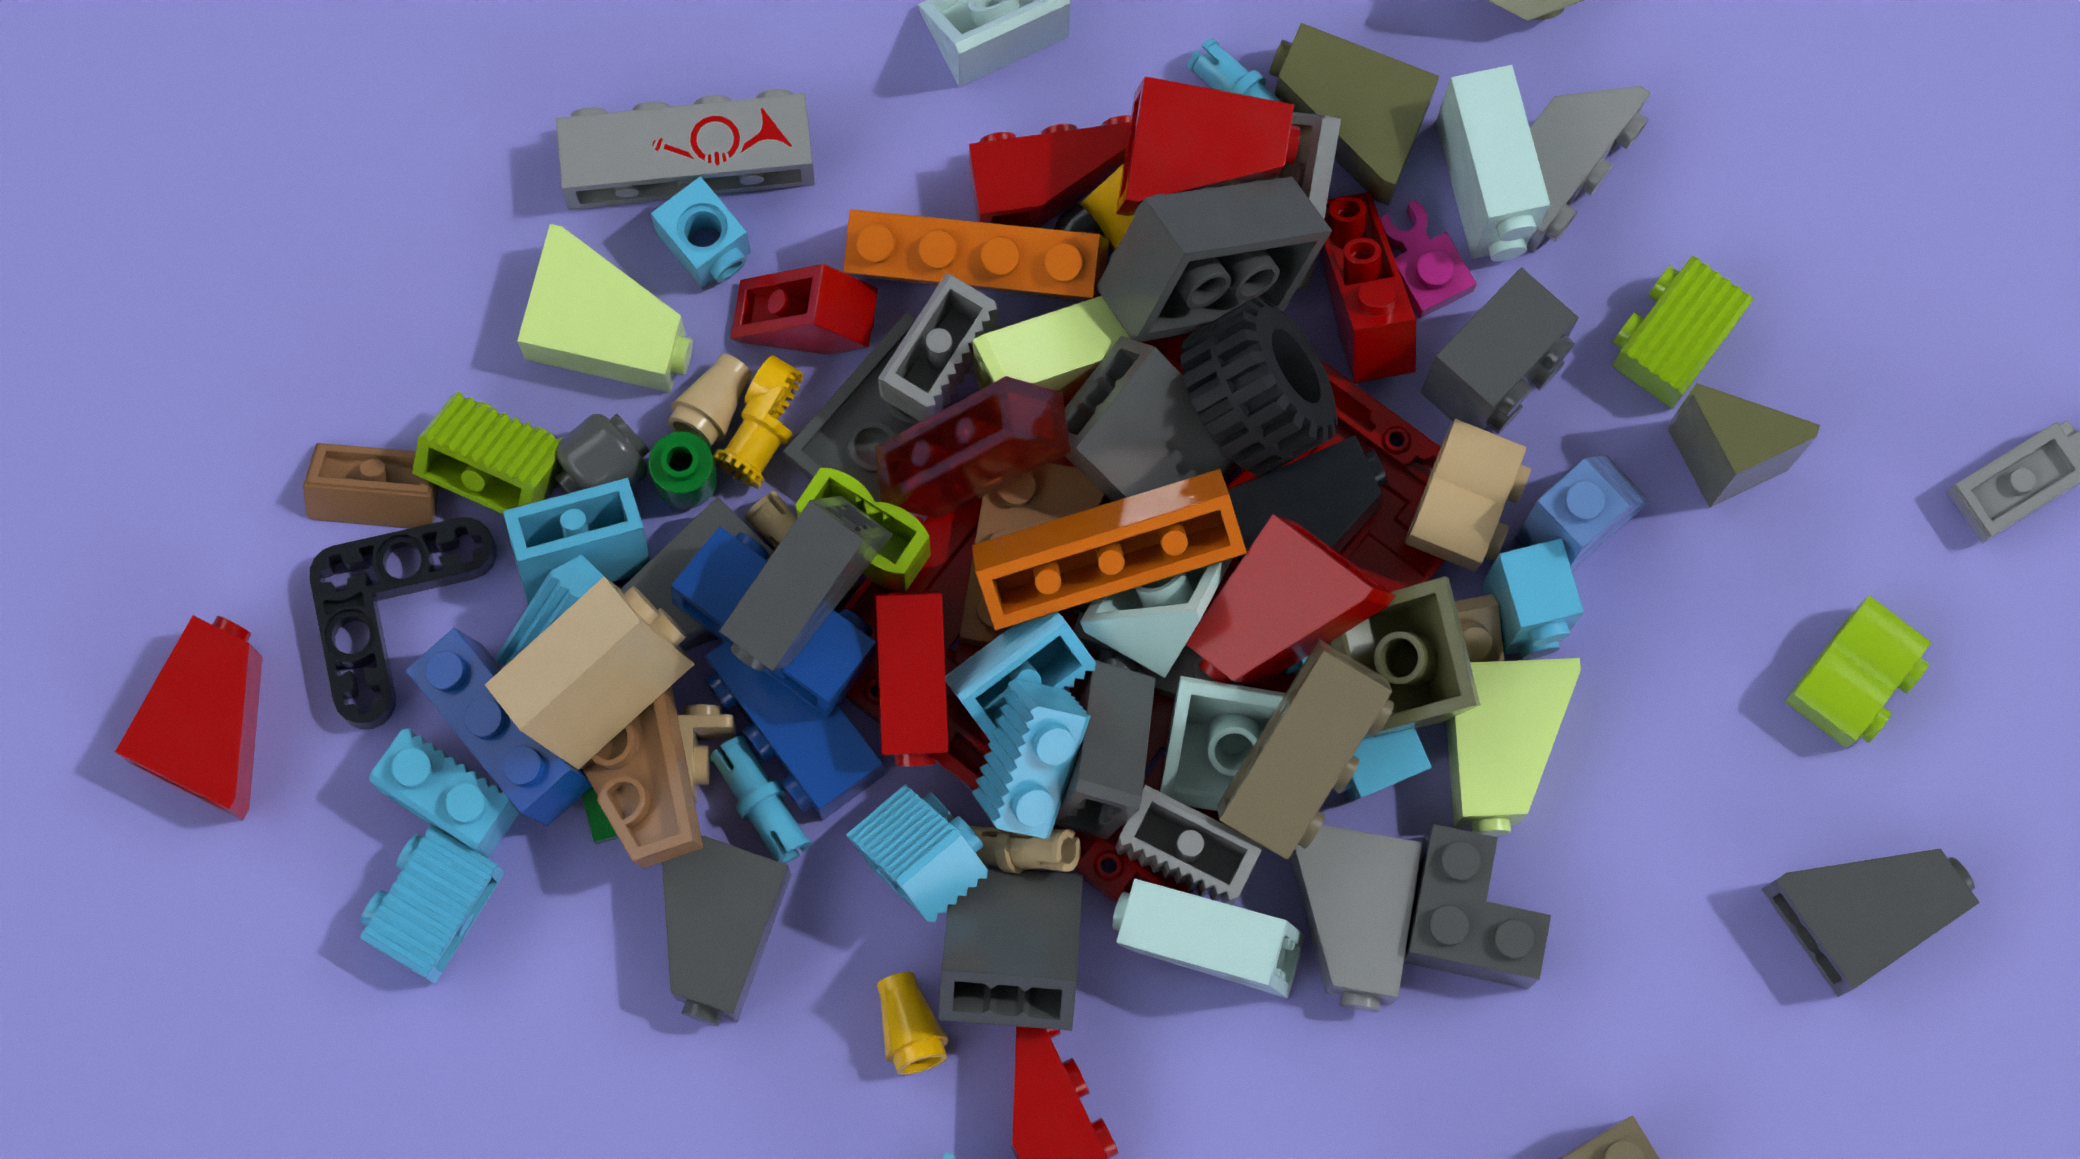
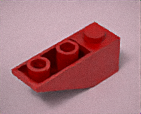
(1043, 174)
(1367, 291)
(1048, 1106)

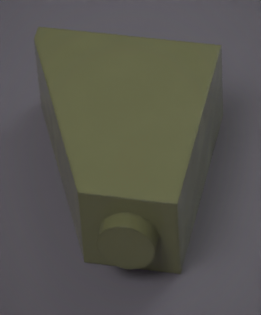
(1370, 92)

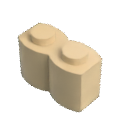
(1467, 496)

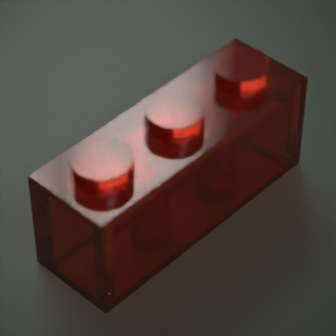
(973, 447)

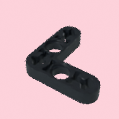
(361, 598)

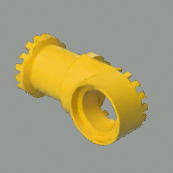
(761, 430)

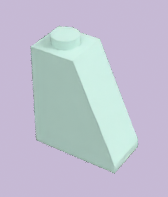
(1209, 937)

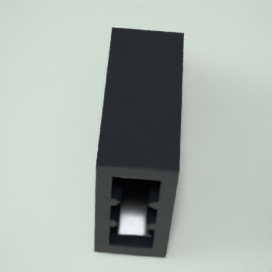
(1324, 492)

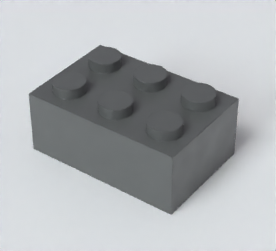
(1210, 252)

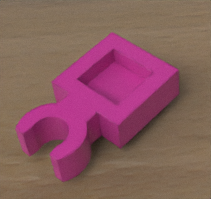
(1428, 267)

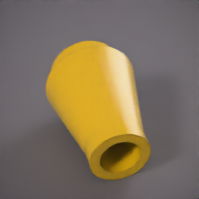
(910, 1028)

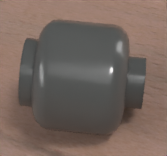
(600, 453)

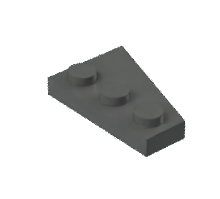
(854, 421)

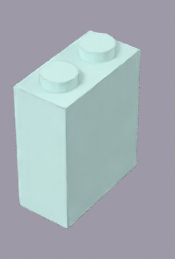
(1492, 163)

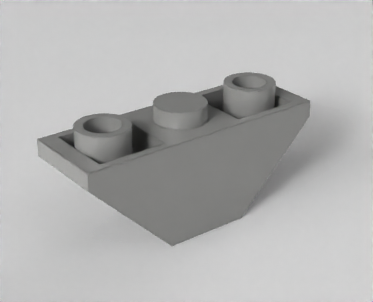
(1573, 144)

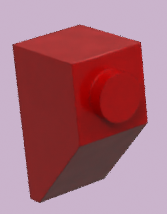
(805, 310)

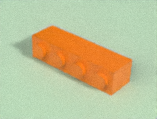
(975, 252)
(1107, 549)

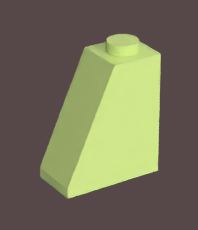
(599, 319)
(1051, 349)
(1507, 740)

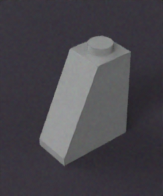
(1358, 911)

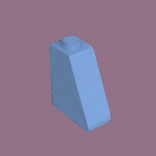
(1583, 509)

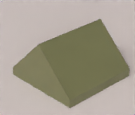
(1736, 441)
(1420, 653)

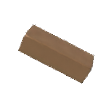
(367, 487)

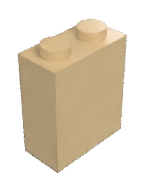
(592, 672)

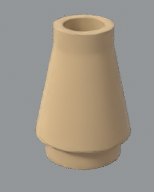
(711, 400)

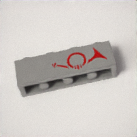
(665, 148)

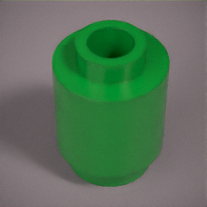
(687, 487)

